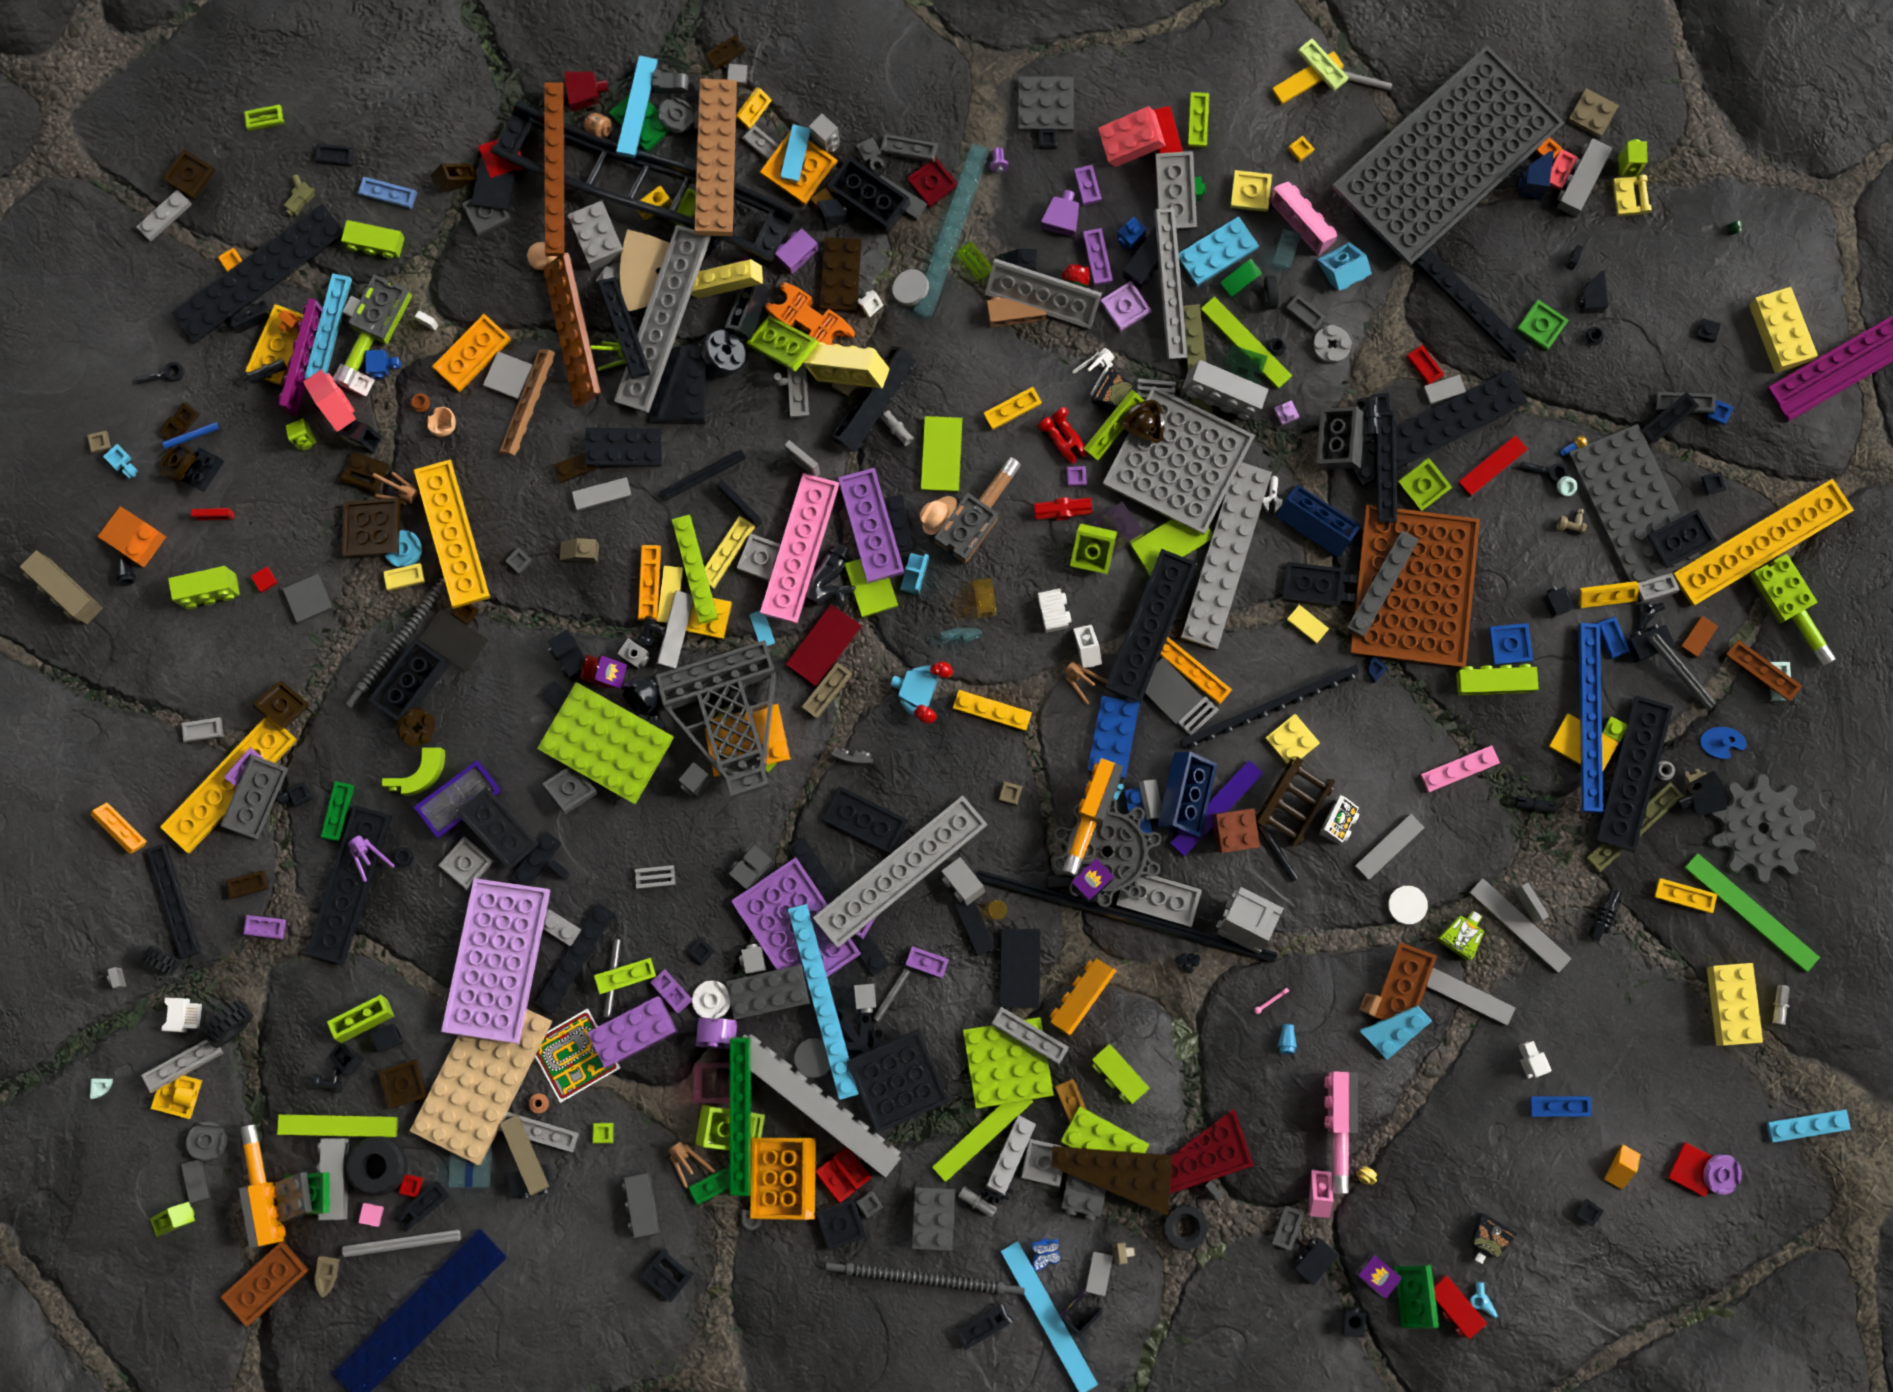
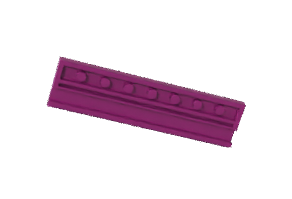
(1834, 371)

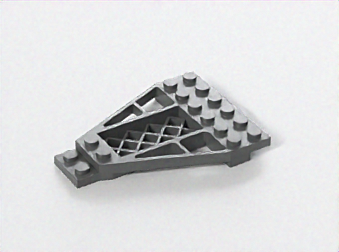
(715, 678)

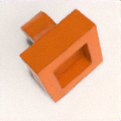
(289, 321)

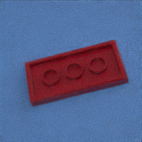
(824, 645)

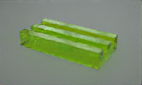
(984, 273)

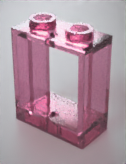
(699, 1083)

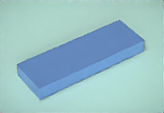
(387, 193)

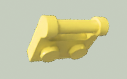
(1625, 195)

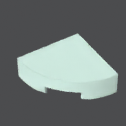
(99, 1087)

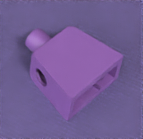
(1062, 215)

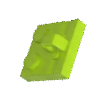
(1425, 484)

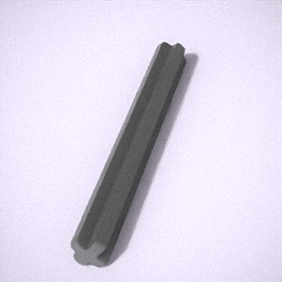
(1682, 671)

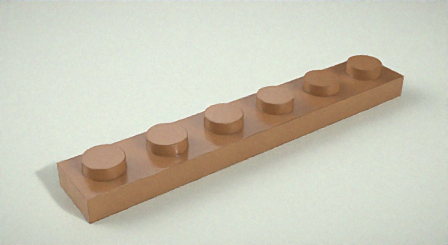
(527, 402)

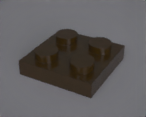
(189, 174)
(280, 705)
(403, 1084)

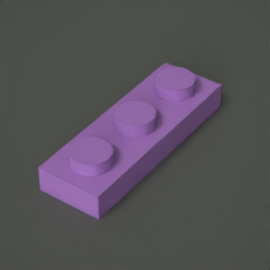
(1097, 257)

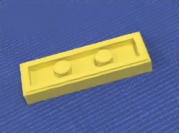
(670, 583)

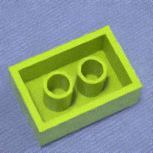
(204, 587)

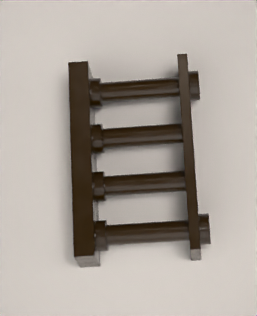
(1284, 784)

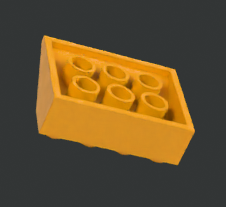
(777, 749)
(783, 1178)

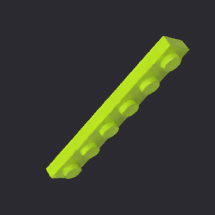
(695, 569)

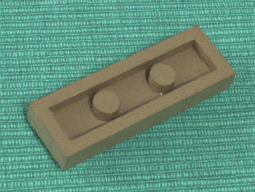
(827, 690)

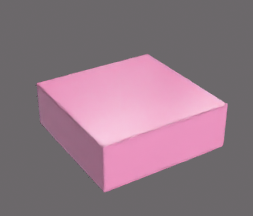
(371, 1214)

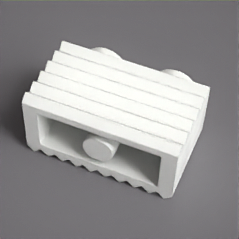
(1053, 610)

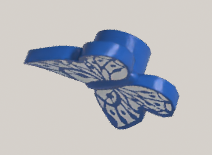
(1046, 1253)

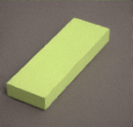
(1322, 64)

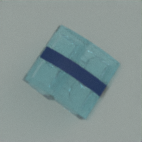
(468, 1174)

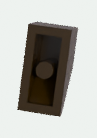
(453, 176)

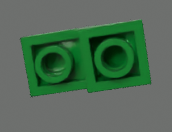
(1241, 277)

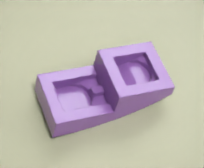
(671, 991)

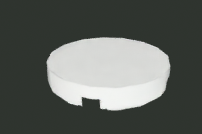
(1407, 905)
(711, 1000)

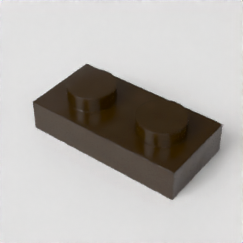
(572, 468)

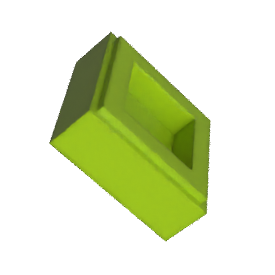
(603, 1132)

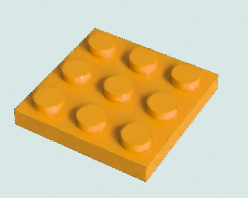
(815, 169)

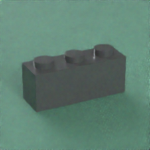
(641, 1205)

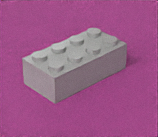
(1224, 390)

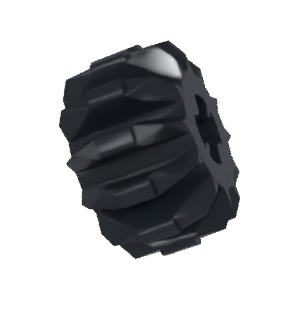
(994, 1195)

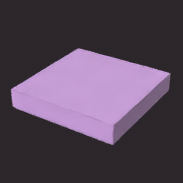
(1125, 306)

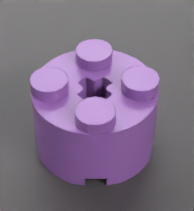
(715, 1032)

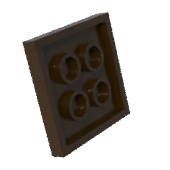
(371, 527)

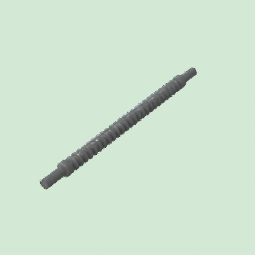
(362, 687)
(850, 1269)

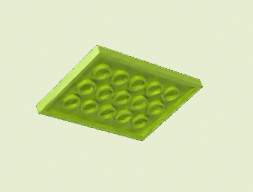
(605, 743)

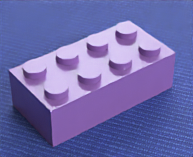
(632, 1032)

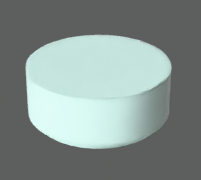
(1567, 486)

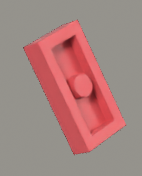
(1561, 169)

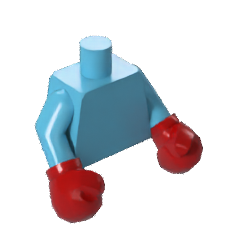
(919, 687)

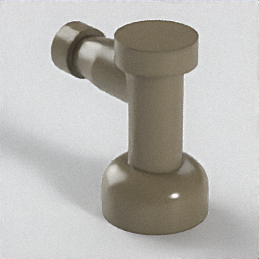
(1563, 523)

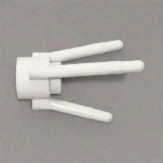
(1101, 359)

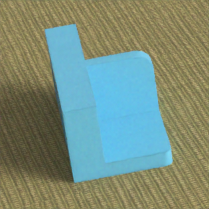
(914, 573)

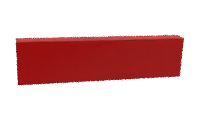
(1493, 466)

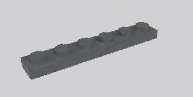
(1382, 584)

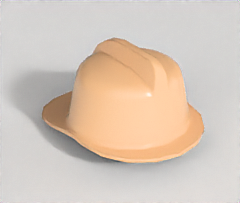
(936, 514)

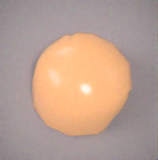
(537, 257)
(441, 422)

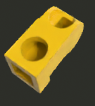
(656, 197)

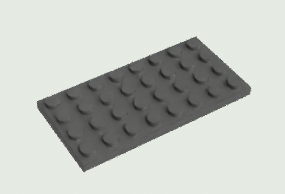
(1628, 499)

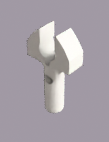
(1272, 495)

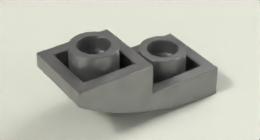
(859, 758)

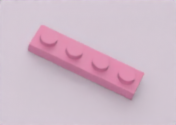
(1460, 769)

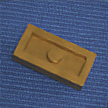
(1069, 1097)

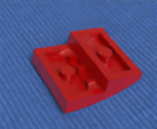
(843, 1175)

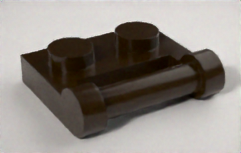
(366, 467)

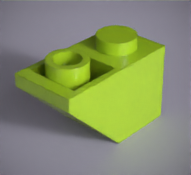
(300, 434)

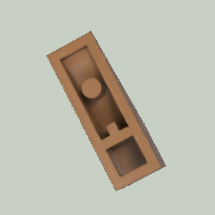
(1009, 312)

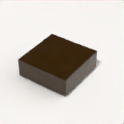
(465, 613)

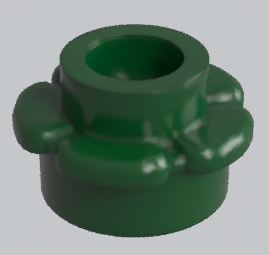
(1735, 227)

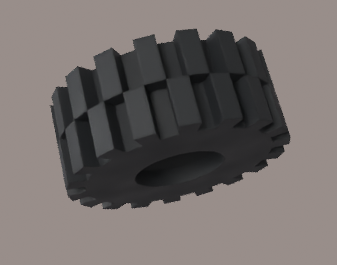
(227, 1024)

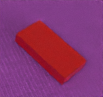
(1425, 365)
(212, 514)

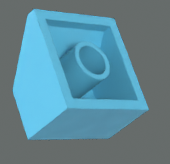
(1345, 266)

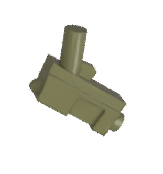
(301, 195)

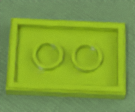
(871, 597)

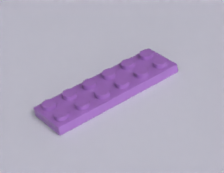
(871, 525)

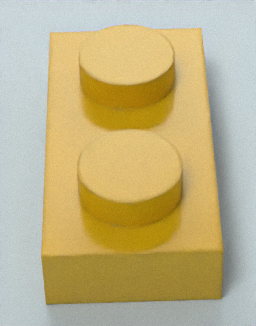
(753, 108)

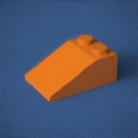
(132, 536)

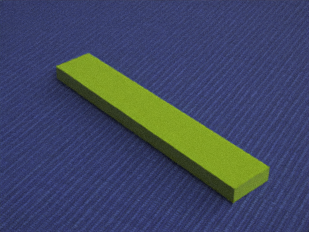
(1241, 337)
(337, 1125)
(979, 1138)

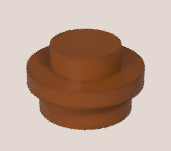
(420, 402)

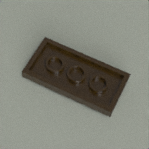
(841, 274)

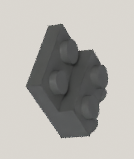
(1083, 1198)

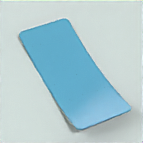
(762, 628)

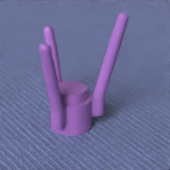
(359, 847)

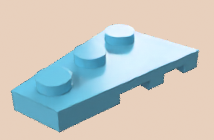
(1395, 1032)

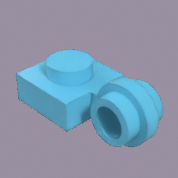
(119, 458)

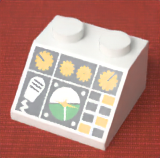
(1339, 820)

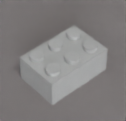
(596, 235)

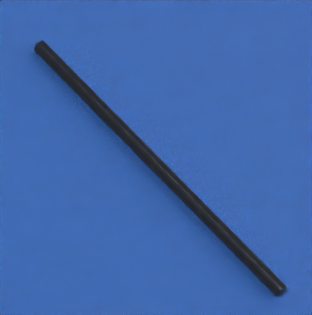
(1122, 915)

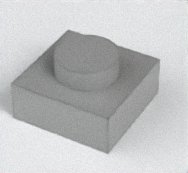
(116, 978)

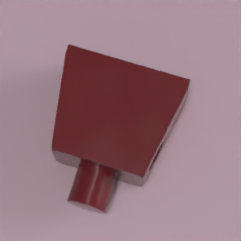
(583, 89)

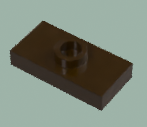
(725, 52)
(247, 884)

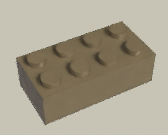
(61, 588)

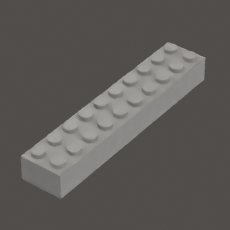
(822, 1109)

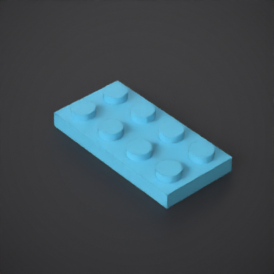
(1217, 251)

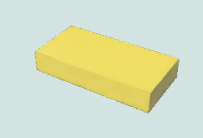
(404, 577)
(1307, 624)

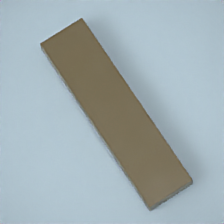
(524, 1155)

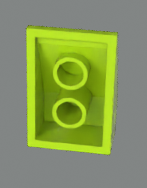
(715, 1127)

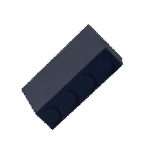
(1317, 520)
(1187, 794)

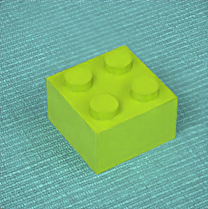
(1093, 548)

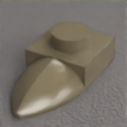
(326, 1274)

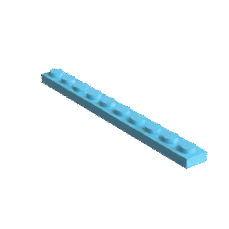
(823, 1001)

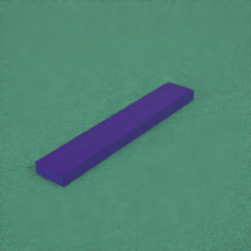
(1221, 803)

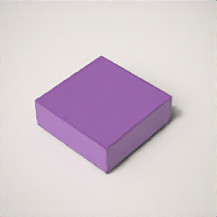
(1076, 476)

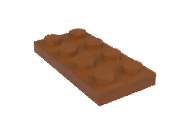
(1405, 980)
(264, 1283)

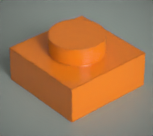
(1549, 145)

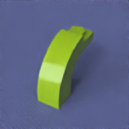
(427, 774)

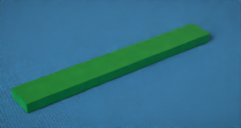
(740, 1116)

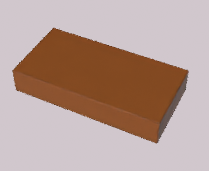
(1699, 636)

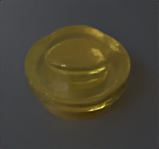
(997, 909)

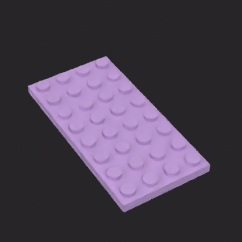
(496, 961)

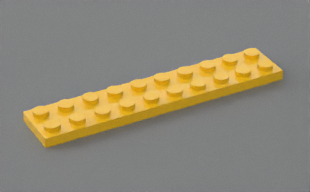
(1762, 542)

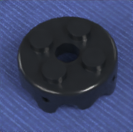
(716, 359)

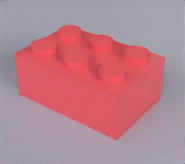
(1131, 136)
(330, 399)

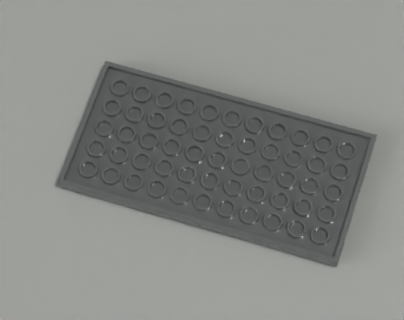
(1447, 155)

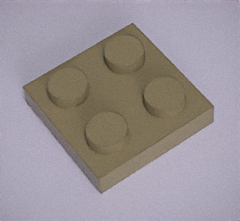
(1593, 113)

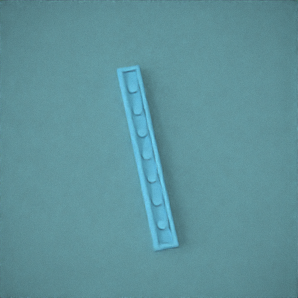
(1049, 1317)

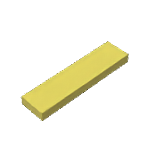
(728, 550)

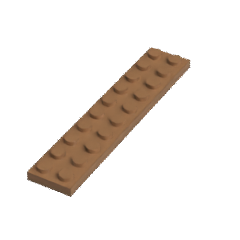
(716, 157)

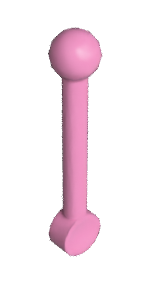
(1257, 1010)

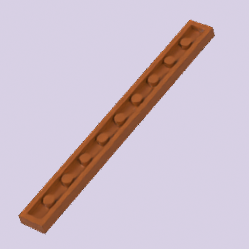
(554, 169)

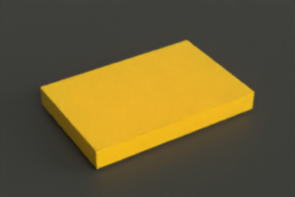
(1568, 742)

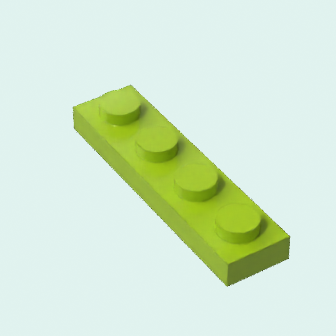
(1111, 428)

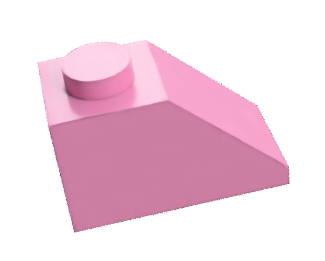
(1321, 1194)

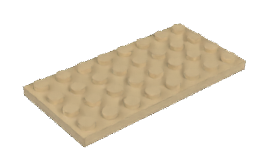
(478, 1090)

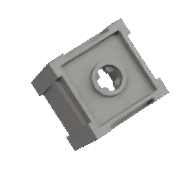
(1249, 920)

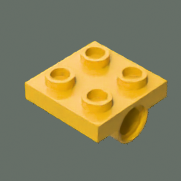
(178, 1097)

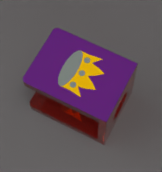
(603, 671)

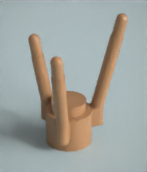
(407, 493)
(1075, 672)
(679, 1154)

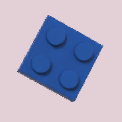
(1510, 644)

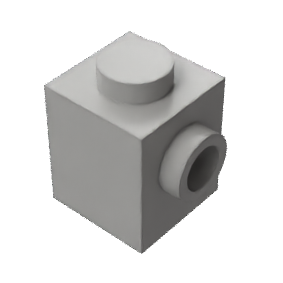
(752, 959)

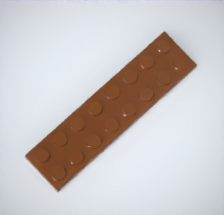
(571, 330)

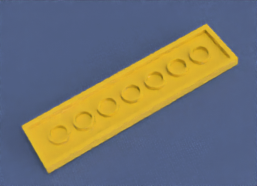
(452, 534)
(211, 799)

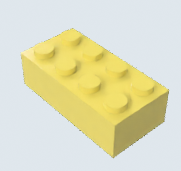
(1783, 330)
(847, 365)
(1734, 1004)

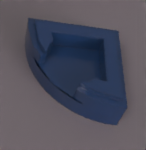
(1376, 669)

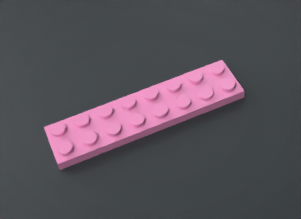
(799, 548)

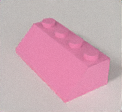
(1303, 217)

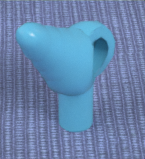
(1481, 1301)

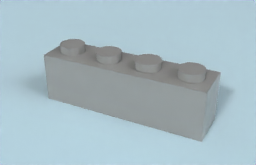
(1585, 175)
(333, 1159)

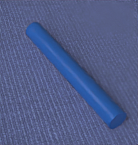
(191, 435)

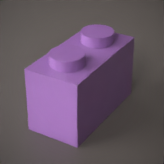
(796, 251)

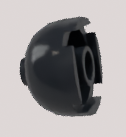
(641, 694)

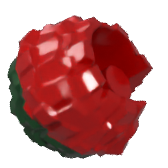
(1076, 275)

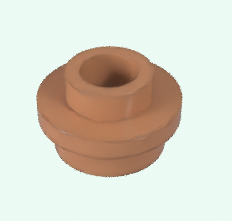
(545, 1103)

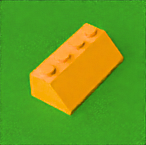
(1082, 997)

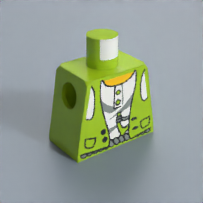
(1463, 935)

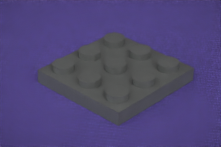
(1046, 104)

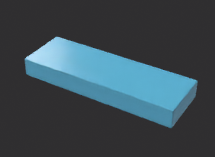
(795, 153)

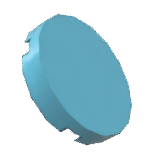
(409, 550)

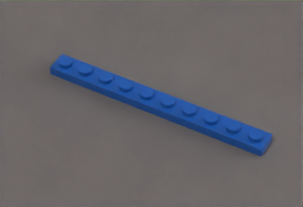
(1590, 718)

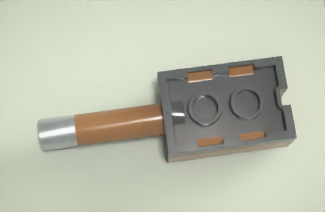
(974, 517)

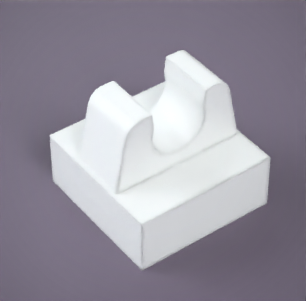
(870, 303)

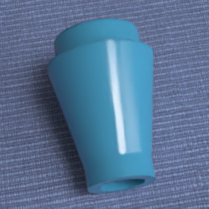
(1287, 1040)

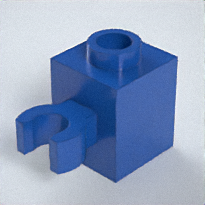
(1131, 233)
(379, 363)

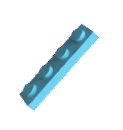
(1808, 1125)

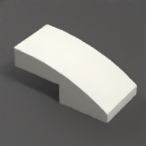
(361, 383)

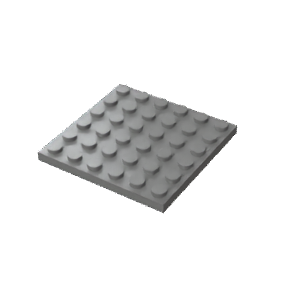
(1187, 469)

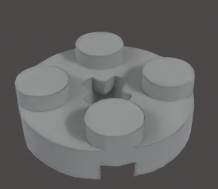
(1332, 354)

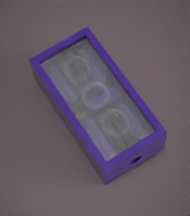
(441, 807)

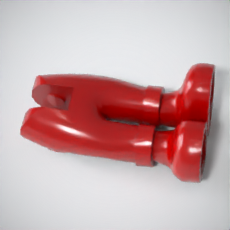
(1073, 438)

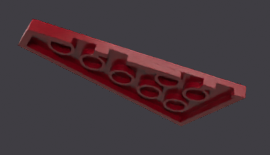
(1211, 1154)

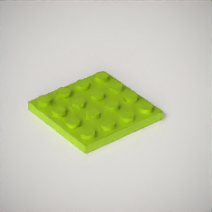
(1005, 1068)

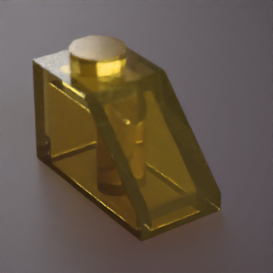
(984, 598)

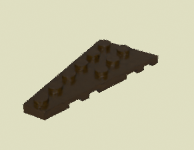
(1128, 1174)

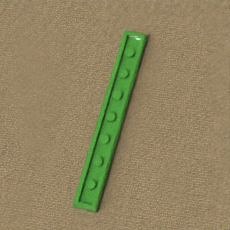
(1752, 912)

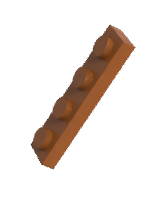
(1764, 670)

